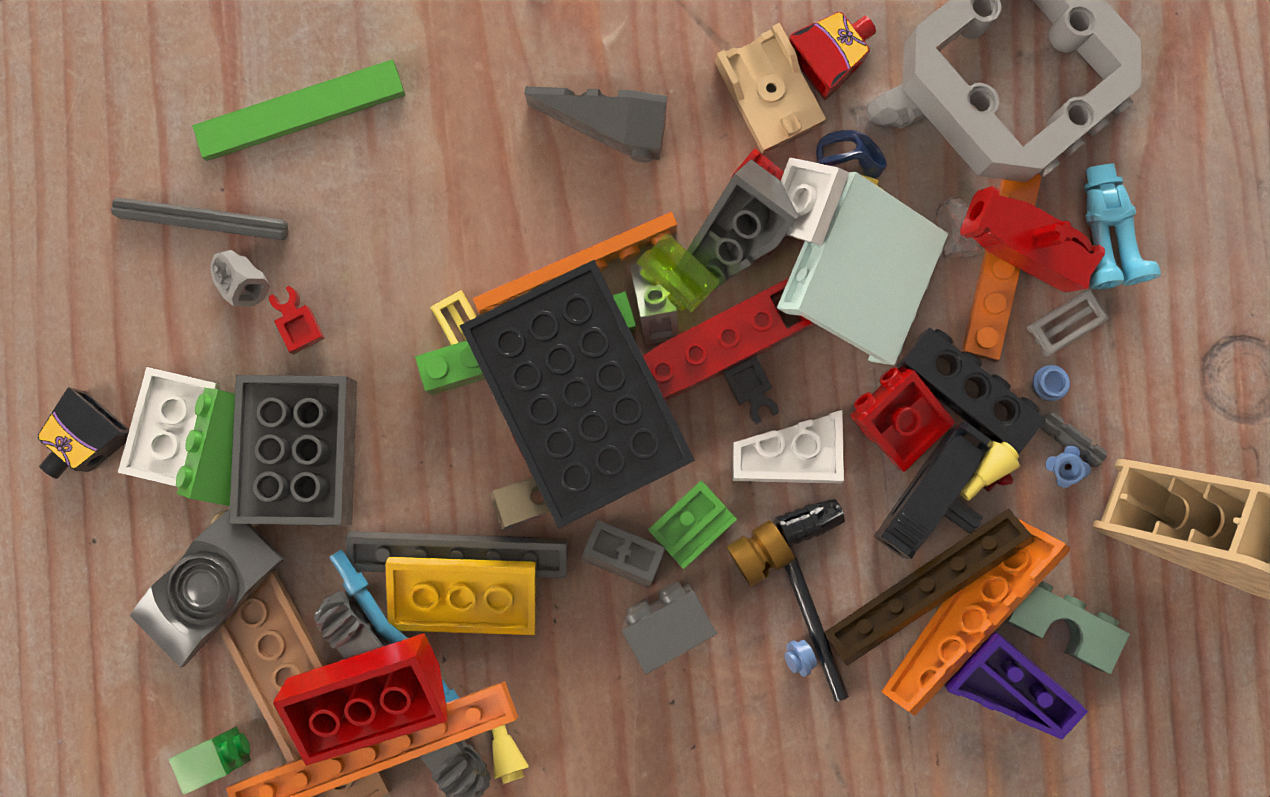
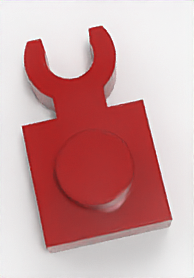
(297, 325)

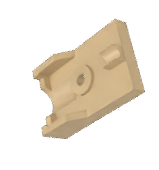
(776, 115)

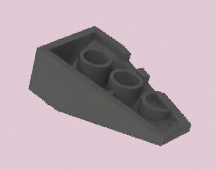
(626, 123)
(744, 222)

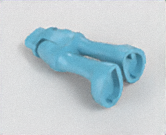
(1107, 207)

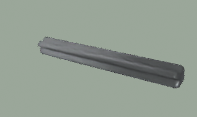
(199, 218)

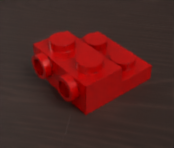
(901, 417)

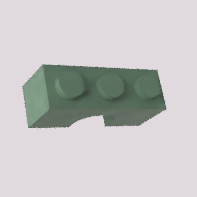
(1092, 638)

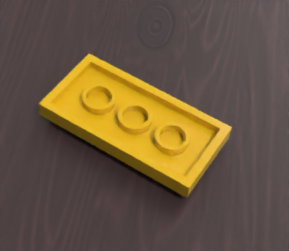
(461, 595)

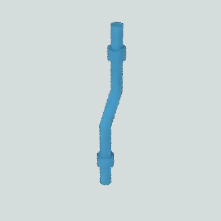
(356, 585)

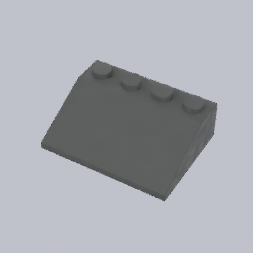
(293, 450)

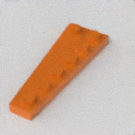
(969, 620)

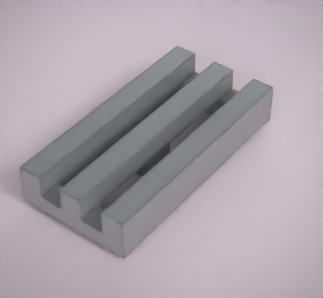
(1042, 338)

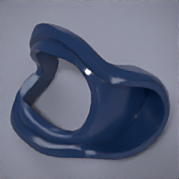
(867, 152)

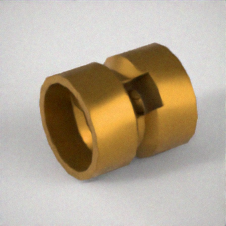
(760, 553)

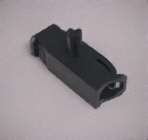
(935, 493)

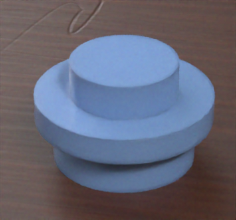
(1051, 383)
(800, 657)

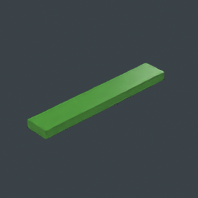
(298, 110)

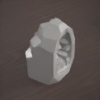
(894, 109)
(238, 279)

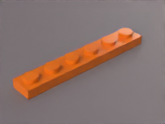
(621, 246)
(996, 288)

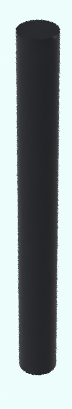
(816, 631)

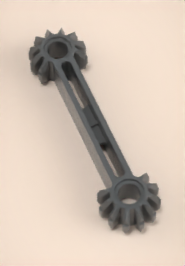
(346, 627)

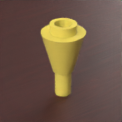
(994, 465)
(507, 758)

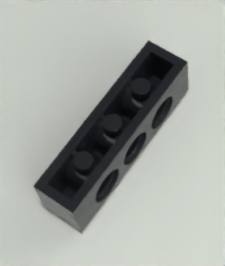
(1022, 413)

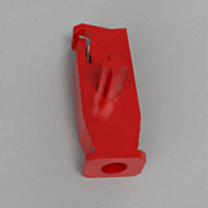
(1031, 240)

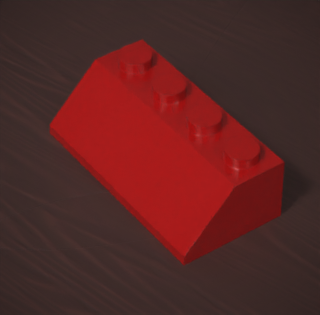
(363, 700)

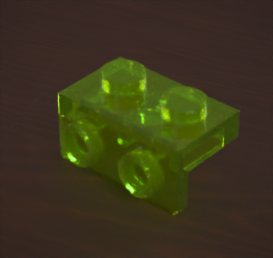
(678, 273)

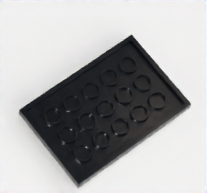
(576, 394)

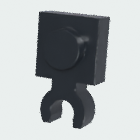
(749, 384)

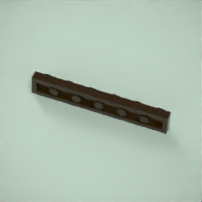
(929, 586)

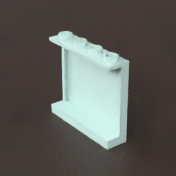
(867, 271)

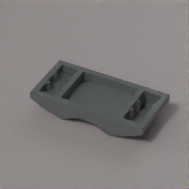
(205, 587)

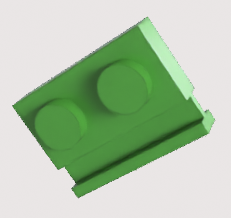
(692, 524)

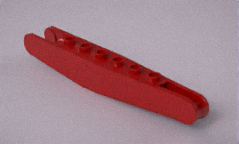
(720, 343)

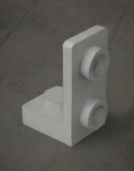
(656, 312)

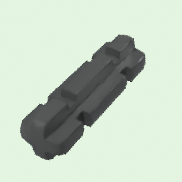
(1070, 436)

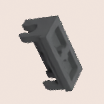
(623, 553)

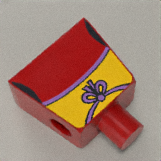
(832, 50)

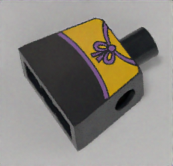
(79, 434)

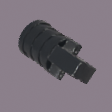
(809, 521)

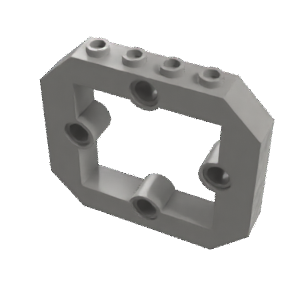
(979, 135)

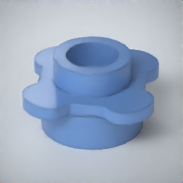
(1066, 477)

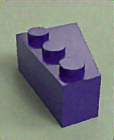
(1014, 685)

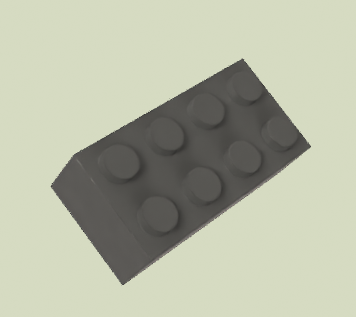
(666, 626)

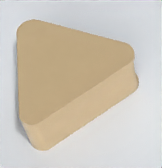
(1193, 521)

